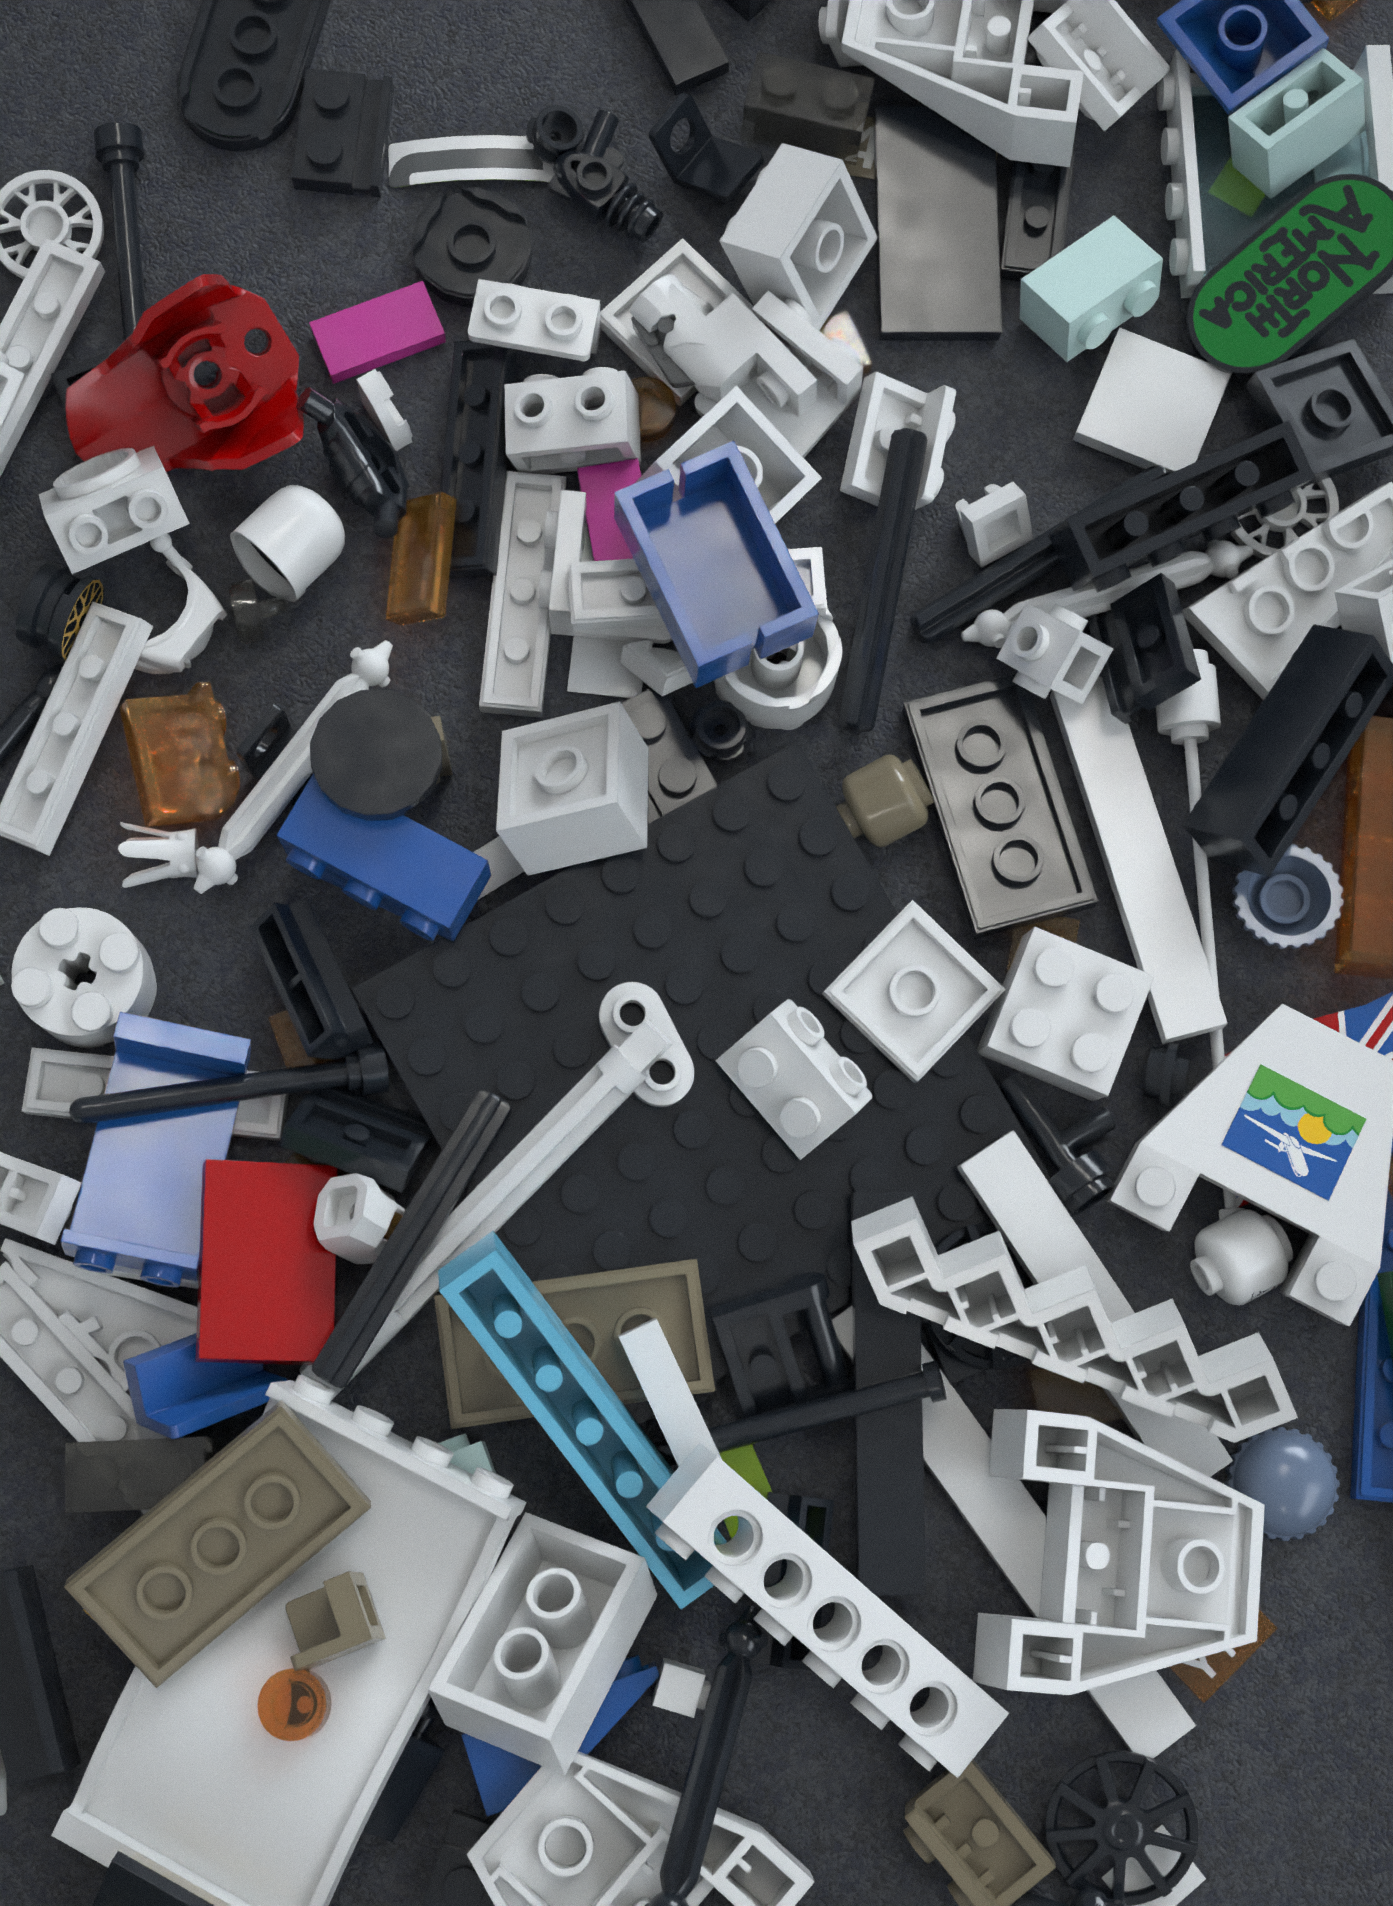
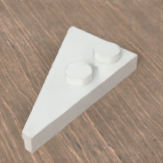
(102, 1311)

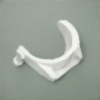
(192, 631)

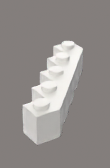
(1067, 1327)

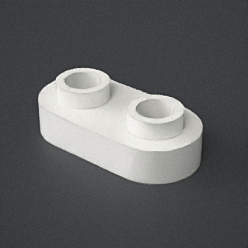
(618, 1032)

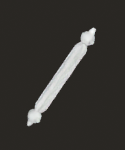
(1190, 568)
(284, 776)

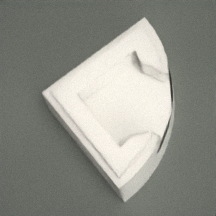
(376, 399)
(656, 667)

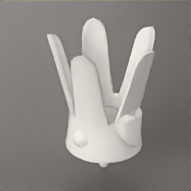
(175, 847)

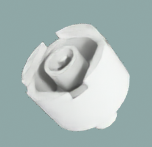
(788, 691)
(74, 943)

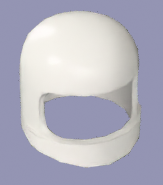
(296, 534)

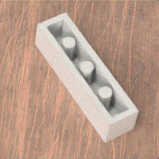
(666, 1390)

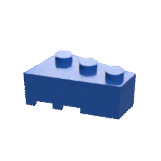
(385, 864)

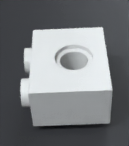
(111, 506)

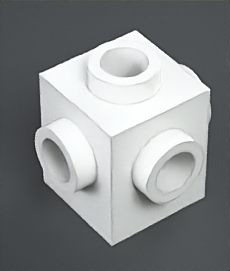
(1053, 653)

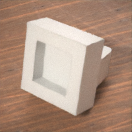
(995, 523)

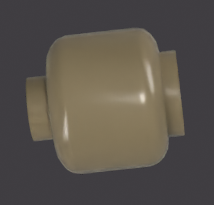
(885, 800)

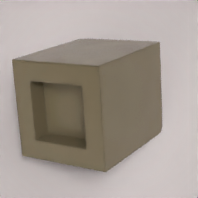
(333, 1621)

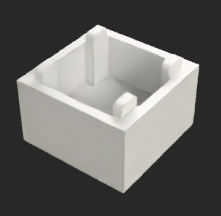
(573, 789)

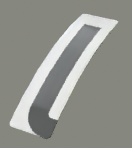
(465, 159)

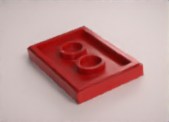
(261, 1267)

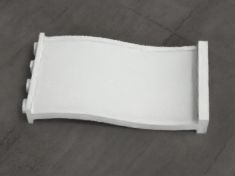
(190, 1769)

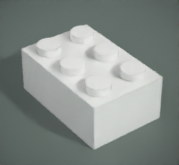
(544, 1642)

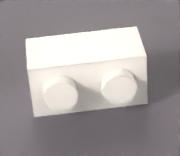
(681, 1688)

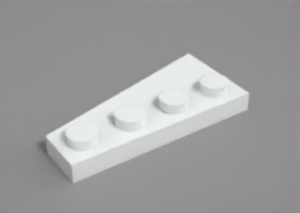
(1273, 605)

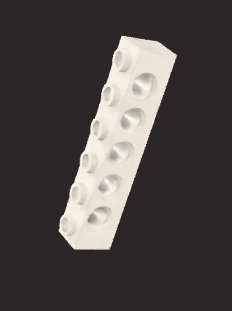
(957, 1712)

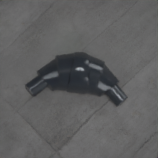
(360, 460)

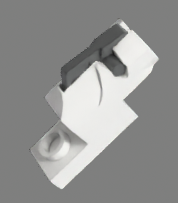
(717, 346)

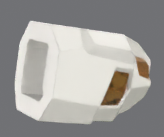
(355, 1218)

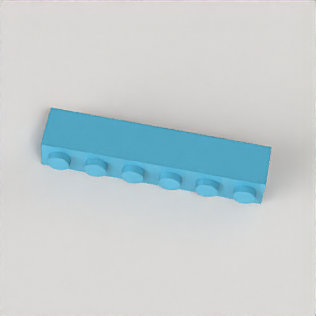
(570, 1403)

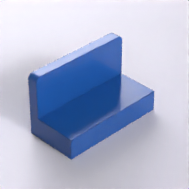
(183, 1396)

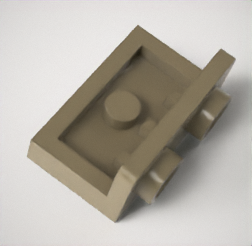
(975, 1839)

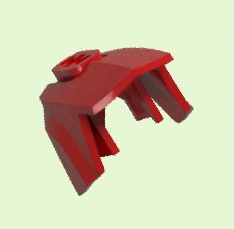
(150, 393)

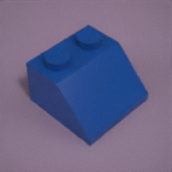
(1242, 44)

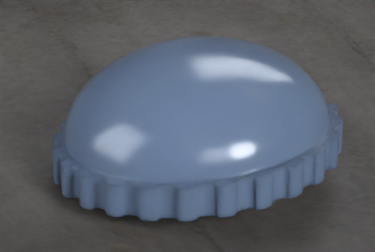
(1291, 904)
(1289, 1478)

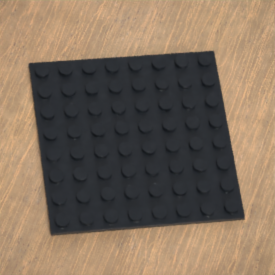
(726, 919)

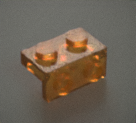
(180, 756)

